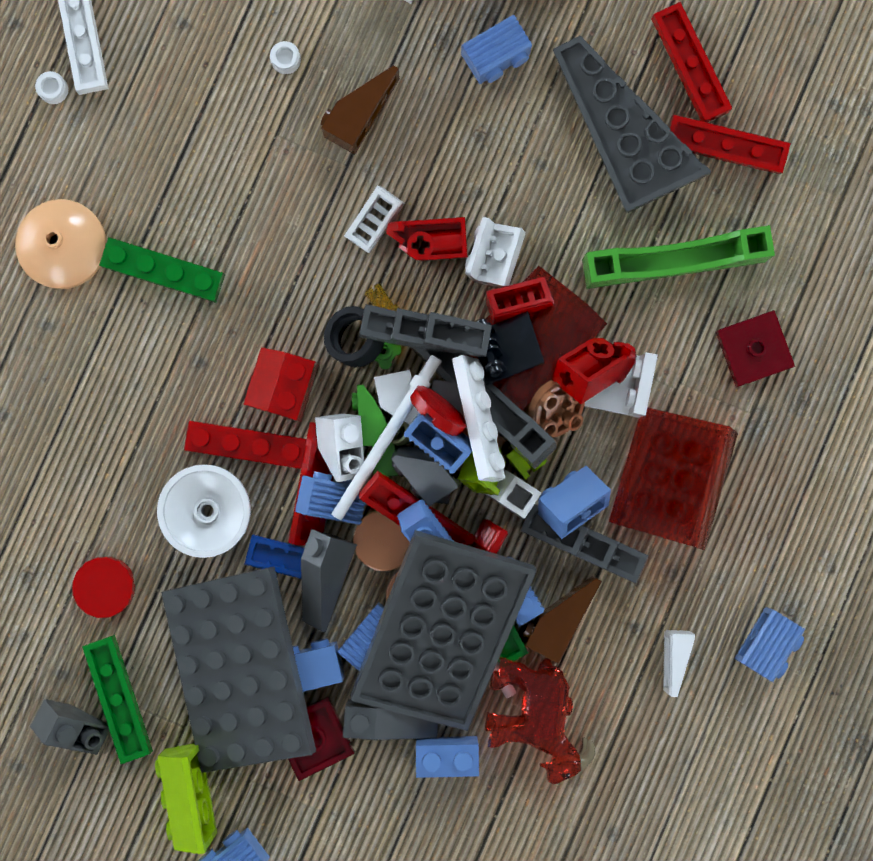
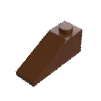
(356, 113)
(555, 627)

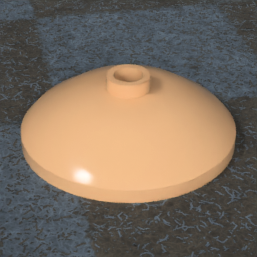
(74, 255)

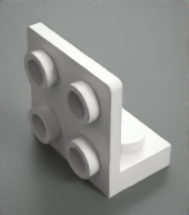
(632, 394)

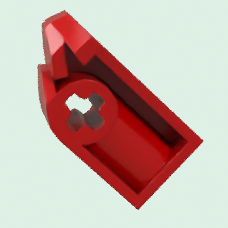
(444, 236)
(593, 367)

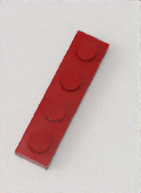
(691, 63)
(731, 144)
(245, 444)
(312, 461)
(392, 499)

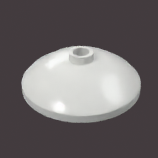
(183, 516)

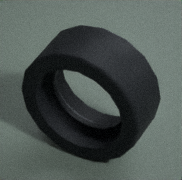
(333, 335)

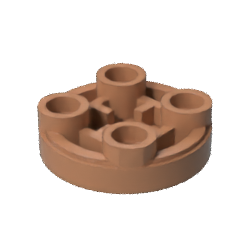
(555, 410)
(380, 542)

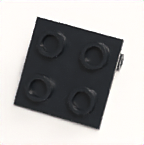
(510, 348)

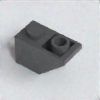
(426, 476)
(69, 727)

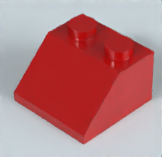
(281, 384)

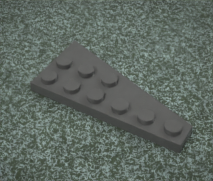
(630, 137)

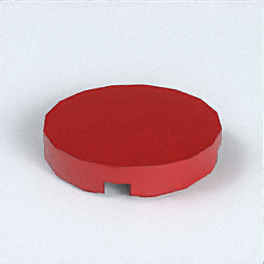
(442, 412)
(103, 587)

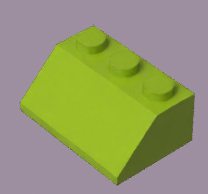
(186, 799)

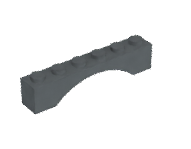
(511, 422)

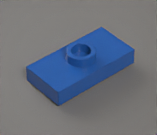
(269, 552)

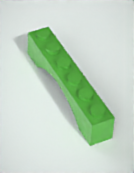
(702, 255)

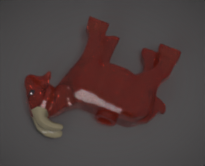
(541, 717)

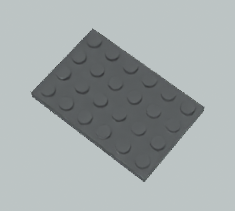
(442, 631)
(238, 671)

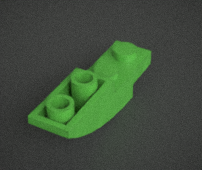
(373, 425)

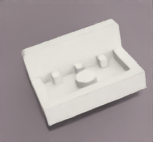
(494, 253)

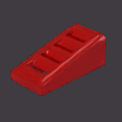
(504, 294)
(489, 537)

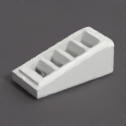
(371, 203)
(676, 656)

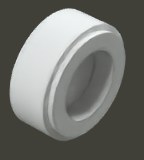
(285, 57)
(51, 87)

